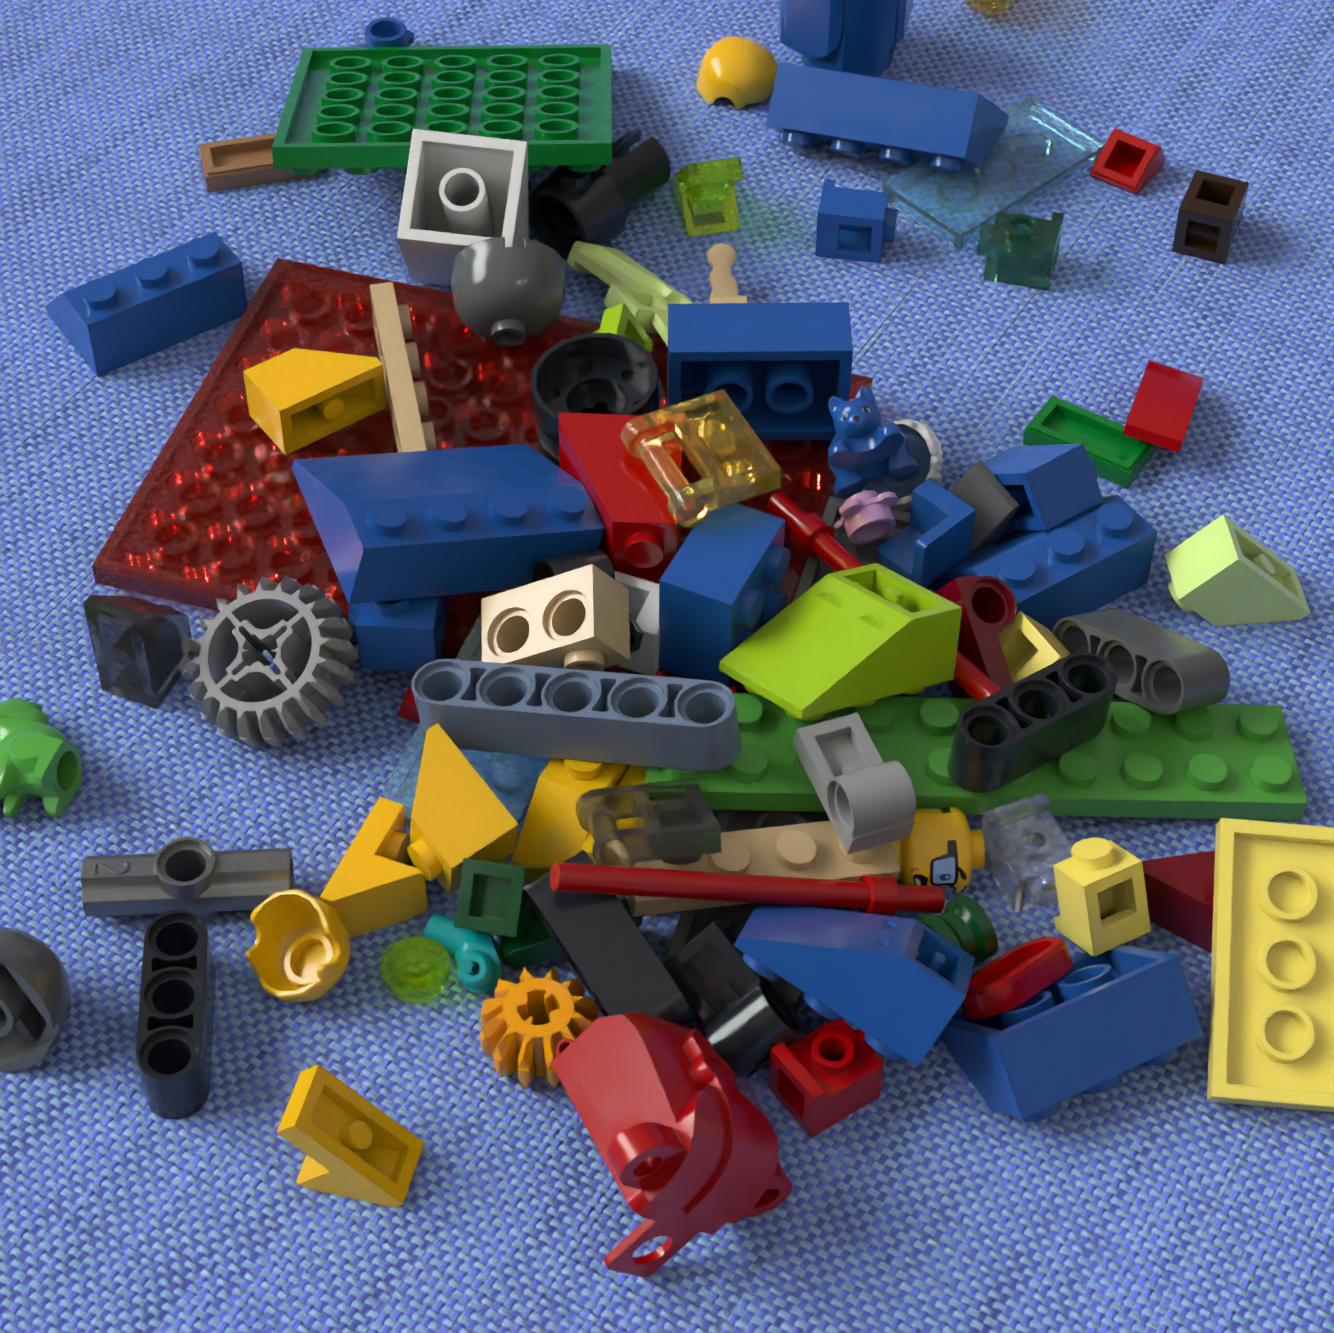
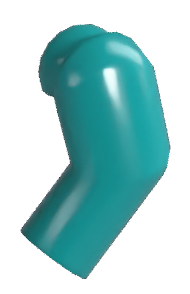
(474, 953)

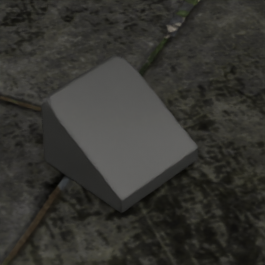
(990, 500)

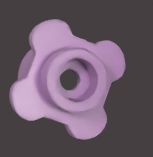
(867, 516)

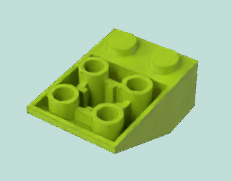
(849, 644)

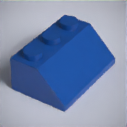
(152, 304)
(1070, 565)
(1078, 1032)

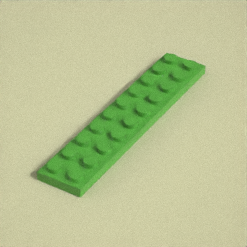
(1141, 765)

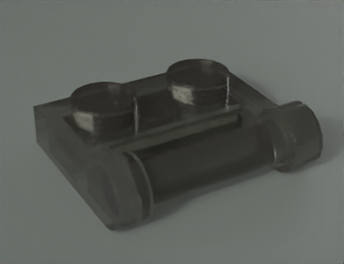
(669, 817)

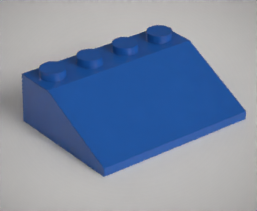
(444, 519)

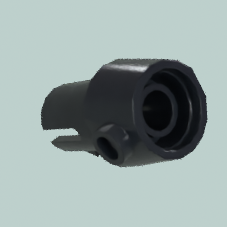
(595, 203)

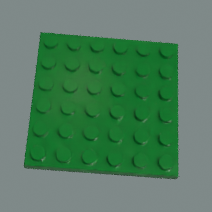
(363, 102)

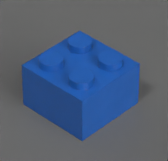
(720, 590)

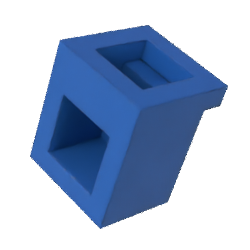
(854, 223)

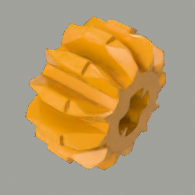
(529, 1022)

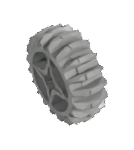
(307, 646)

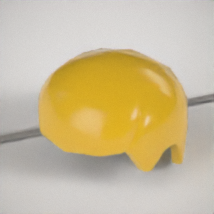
(737, 70)
(298, 946)

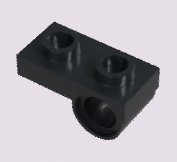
(736, 1003)

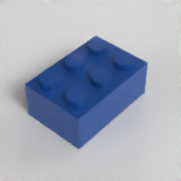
(770, 360)

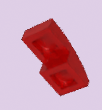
(1163, 406)

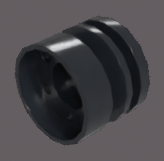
(594, 377)

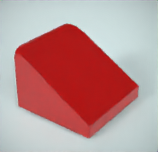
(1128, 162)

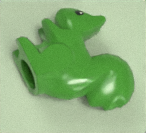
(35, 760)

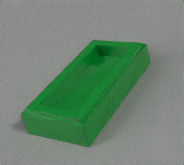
(1114, 454)

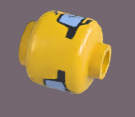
(940, 850)

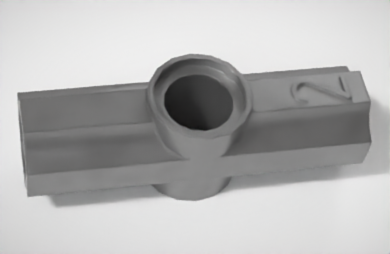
(184, 877)

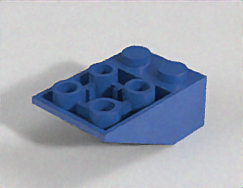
(871, 969)

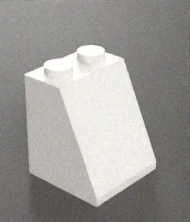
(458, 195)

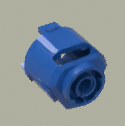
(844, 33)

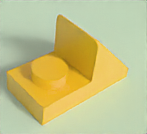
(373, 879)
(348, 1141)

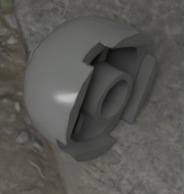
(508, 291)
(31, 999)

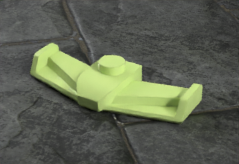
(629, 284)

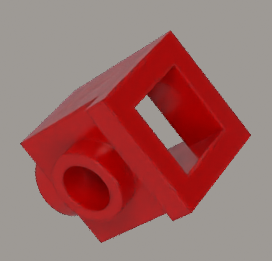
(825, 1075)

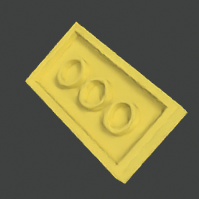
(1272, 966)

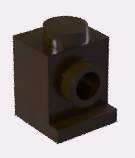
(1209, 216)

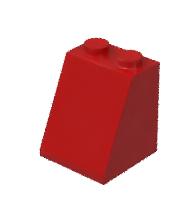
(632, 506)

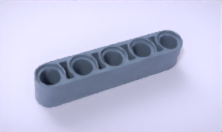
(580, 714)

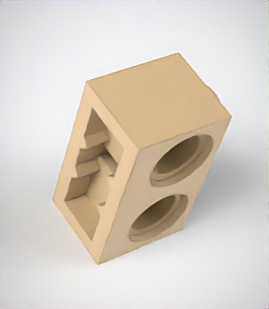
(559, 622)

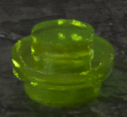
(415, 969)

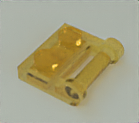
(717, 444)

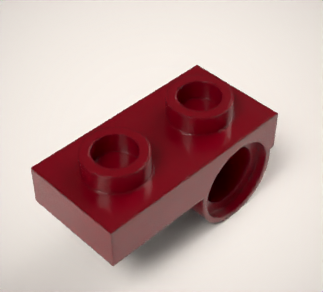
(978, 634)

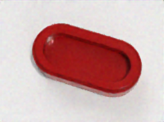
(1016, 977)

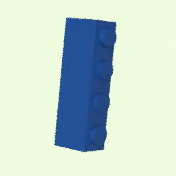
(884, 116)

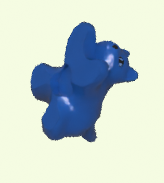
(866, 445)

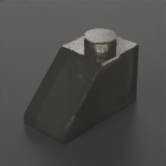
(138, 646)

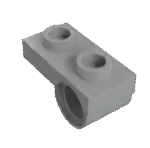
(860, 793)

